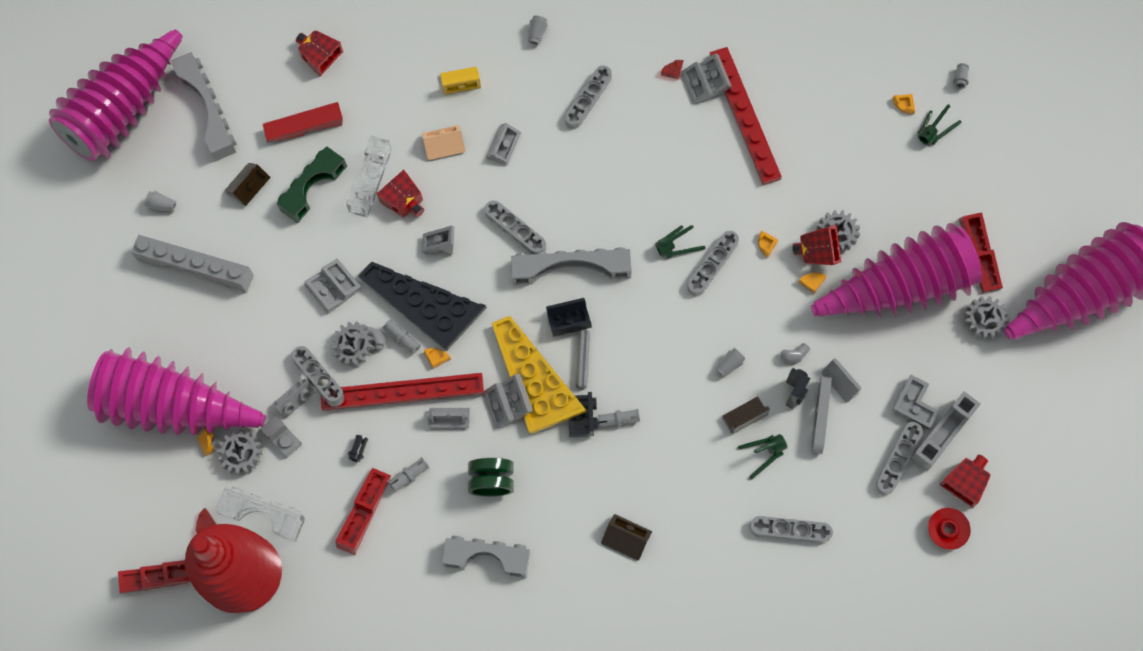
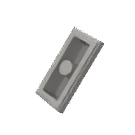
(503, 144)
(841, 380)

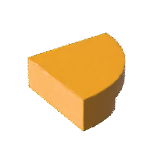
(904, 103)
(766, 243)
(812, 281)
(436, 357)
(205, 442)

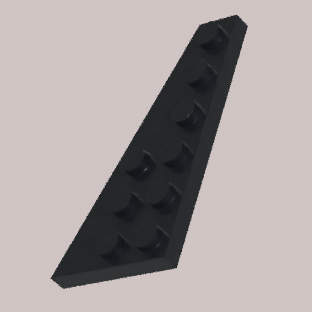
(429, 307)

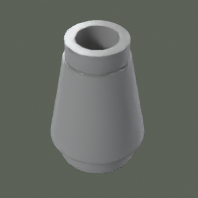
(537, 29)
(158, 201)
(730, 362)

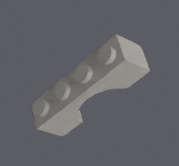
(945, 431)
(460, 552)

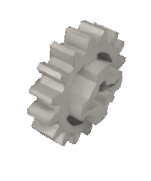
(841, 220)
(995, 322)
(361, 342)
(247, 450)

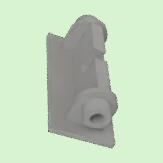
(299, 394)
(448, 417)

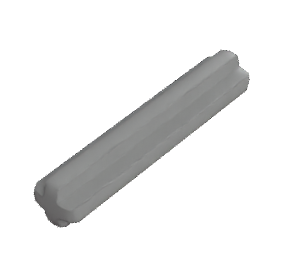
(583, 357)

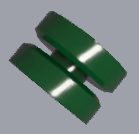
(490, 477)

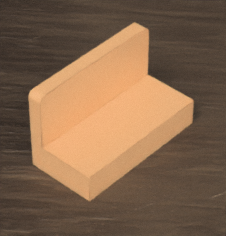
(443, 142)

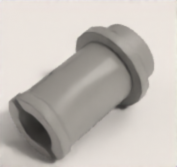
(961, 76)

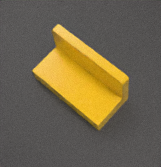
(460, 80)

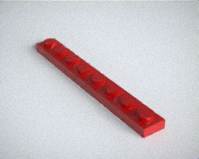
(748, 122)
(408, 391)

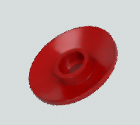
(956, 522)

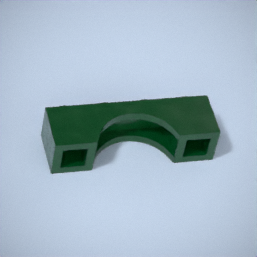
(325, 166)

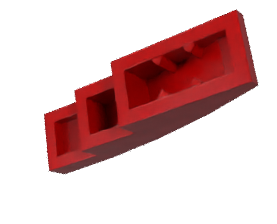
(153, 577)

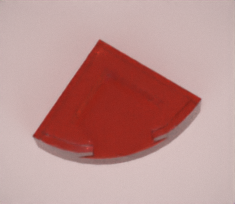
(673, 69)
(204, 520)

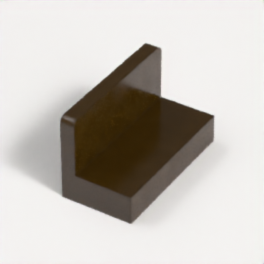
(247, 183)
(745, 415)
(626, 537)

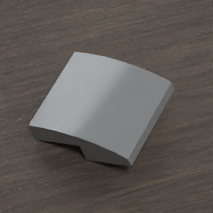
(706, 79)
(332, 285)
(508, 401)

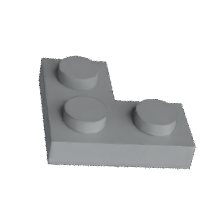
(910, 404)

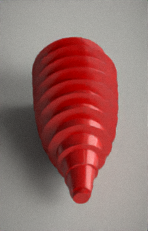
(233, 568)

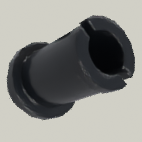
(358, 447)

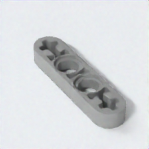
(585, 95)
(515, 227)
(715, 264)
(318, 375)
(821, 415)
(901, 459)
(791, 525)

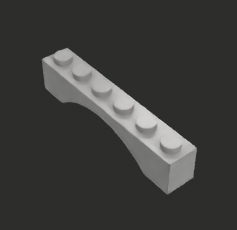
(216, 135)
(612, 263)
(217, 269)

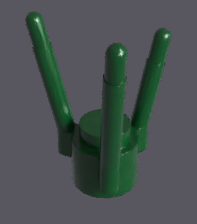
(928, 133)
(666, 244)
(774, 444)

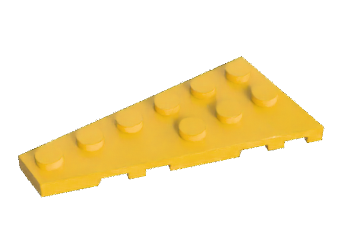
(547, 392)

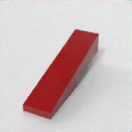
(299, 123)
(976, 229)
(363, 511)

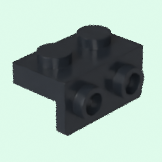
(568, 317)
(799, 380)
(585, 423)

